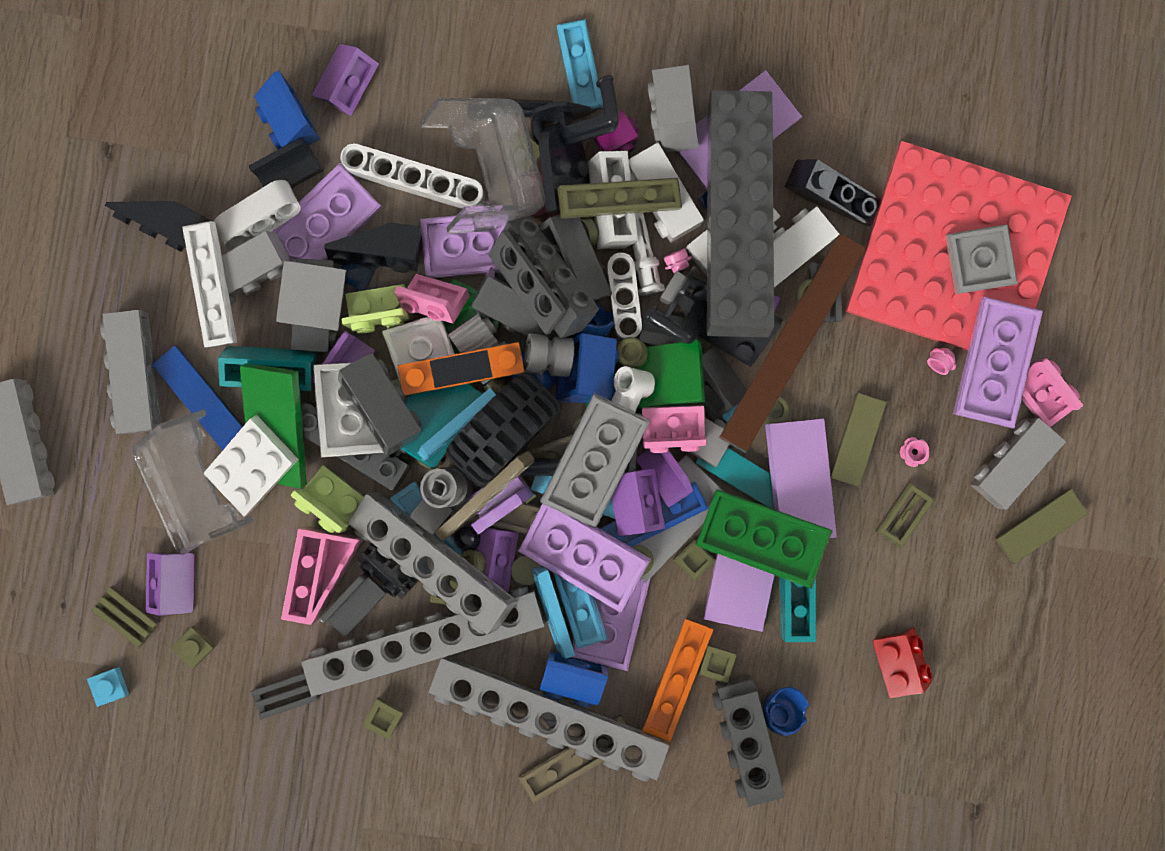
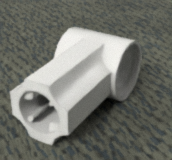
(631, 386)

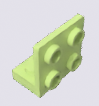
(374, 309)
(329, 499)

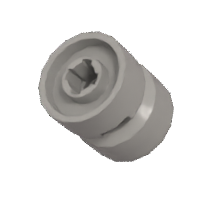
(549, 355)
(446, 487)

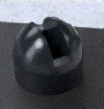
(467, 539)

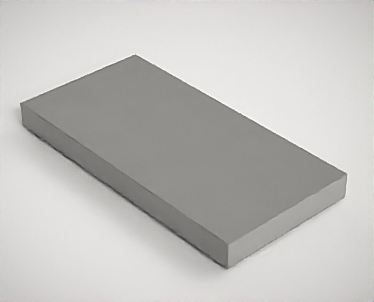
(594, 460)
(669, 541)

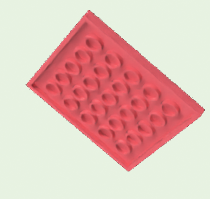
(906, 258)

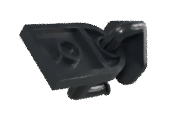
(561, 143)
(695, 323)

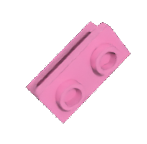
(432, 298)
(1048, 393)
(674, 427)

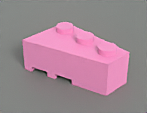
(316, 571)

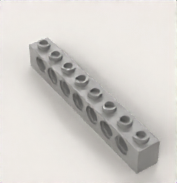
(323, 678)
(509, 692)

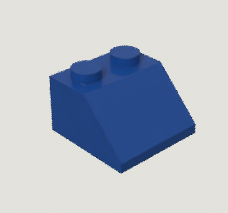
(284, 112)
(590, 371)
(574, 679)

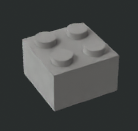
(673, 109)

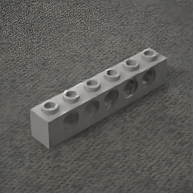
(495, 601)

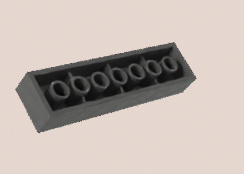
(740, 214)

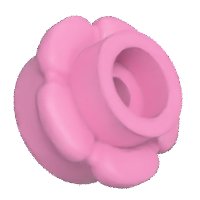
(677, 260)
(942, 360)
(922, 451)

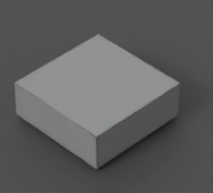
(672, 288)

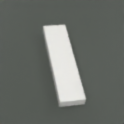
(209, 284)

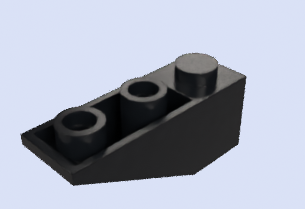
(832, 191)
(158, 218)
(387, 246)

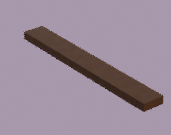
(792, 343)

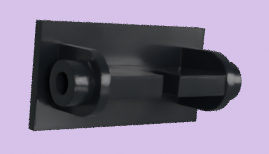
(393, 579)

